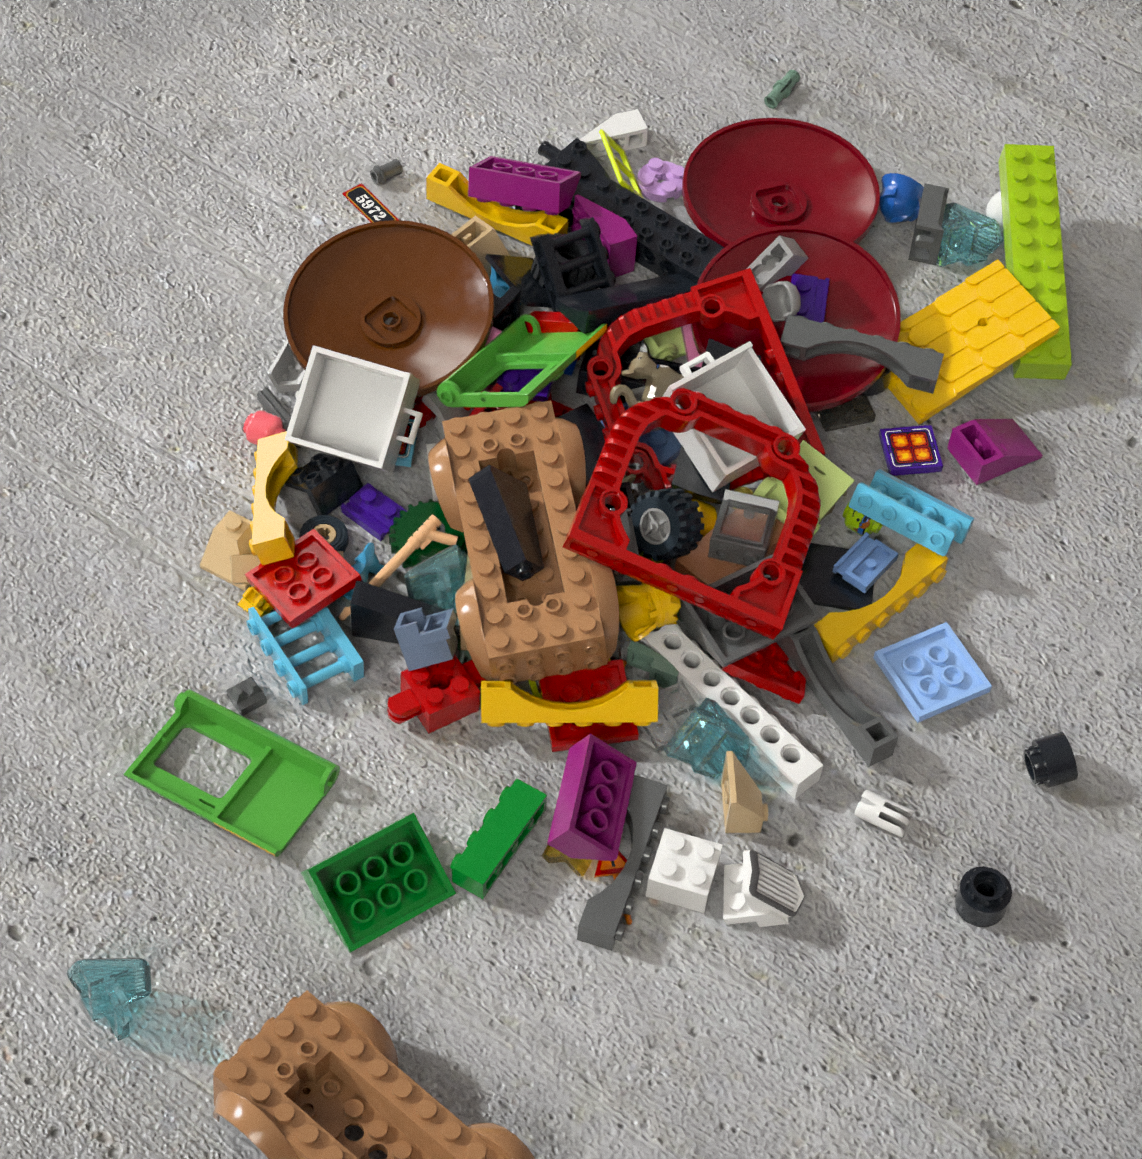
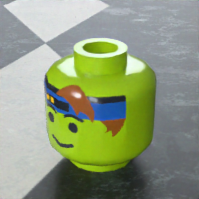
(860, 523)

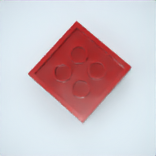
(305, 582)
(580, 687)

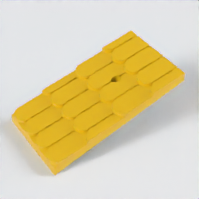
(980, 332)

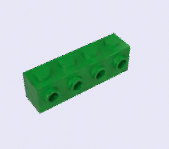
(498, 838)

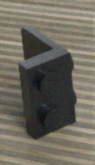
(326, 481)

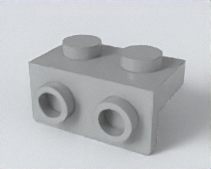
(286, 371)

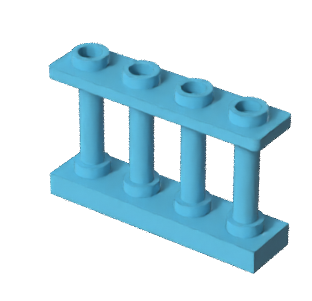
(911, 512)
(334, 641)

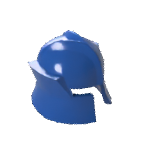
(900, 198)

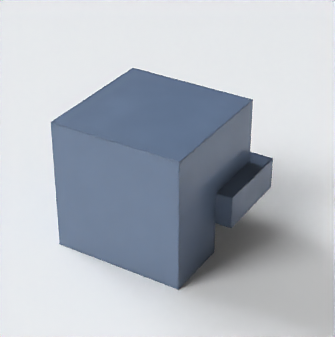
(426, 639)

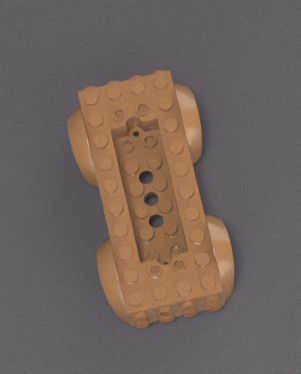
(570, 608)
(335, 1069)

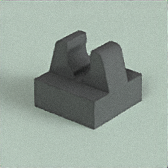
(246, 696)

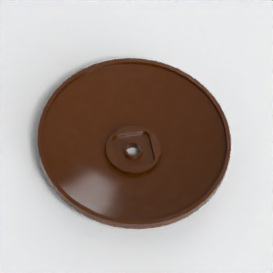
(392, 272)

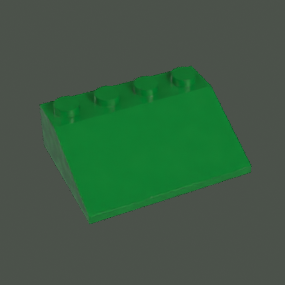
(379, 882)

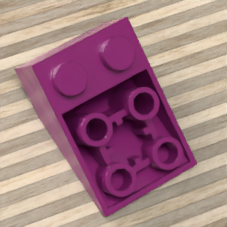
(615, 234)
(991, 448)

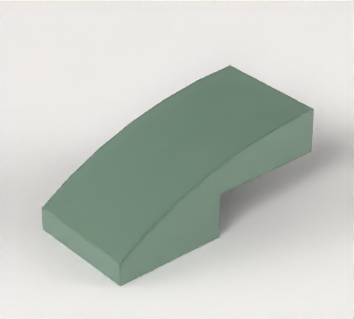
(652, 662)

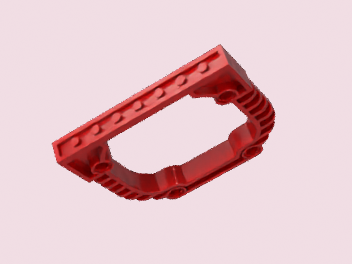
(738, 303)
(601, 537)

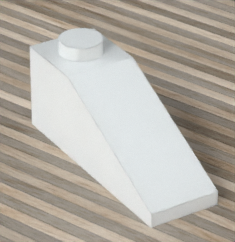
(624, 128)

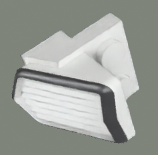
(760, 891)

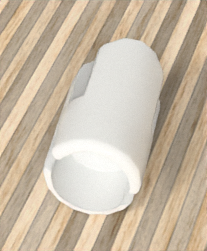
(883, 813)

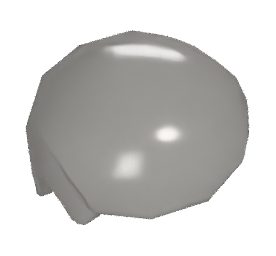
(781, 300)

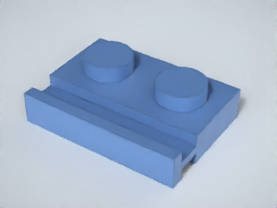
(865, 562)

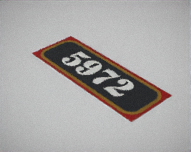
(368, 204)

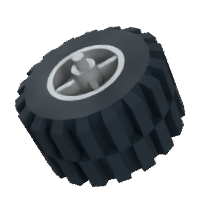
(666, 524)

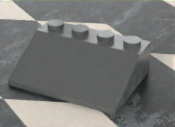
(731, 642)

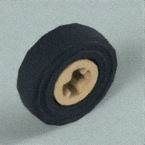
(328, 526)

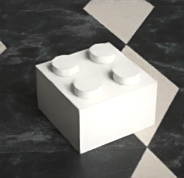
(684, 870)

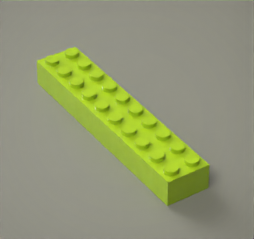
(1036, 249)

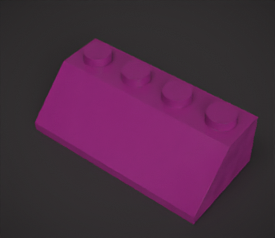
(522, 184)
(592, 801)

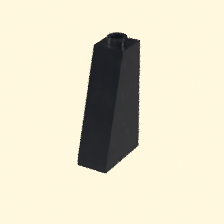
(509, 520)
(377, 611)

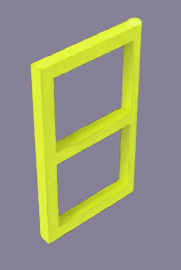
(618, 165)

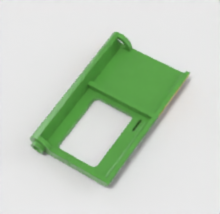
(515, 350)
(270, 795)

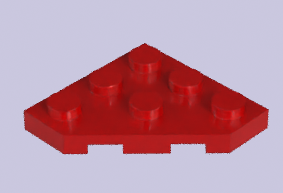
(771, 672)

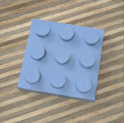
(932, 672)

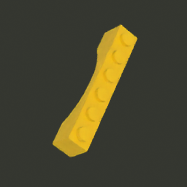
(450, 190)
(270, 532)
(845, 629)
(630, 702)

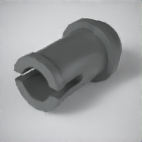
(381, 173)

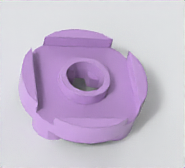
(660, 170)

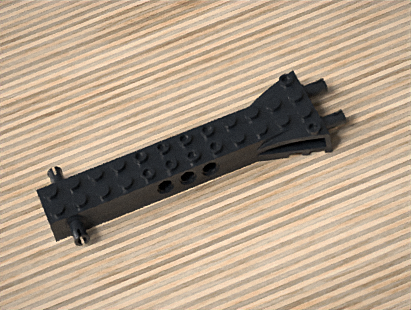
(663, 241)

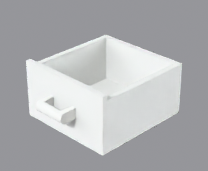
(748, 388)
(354, 409)

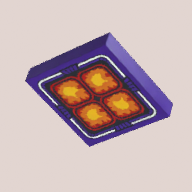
(910, 450)

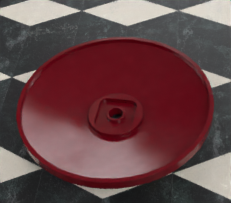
(783, 161)
(857, 299)

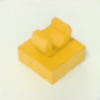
(252, 598)

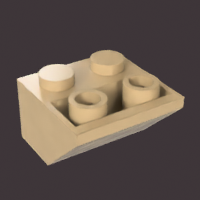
(481, 240)

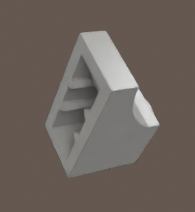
(777, 261)

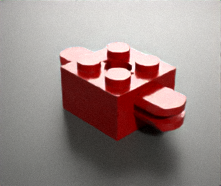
(439, 705)

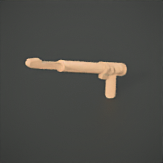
(420, 539)

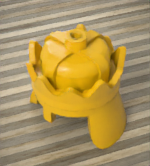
(644, 609)

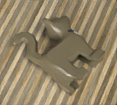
(657, 380)

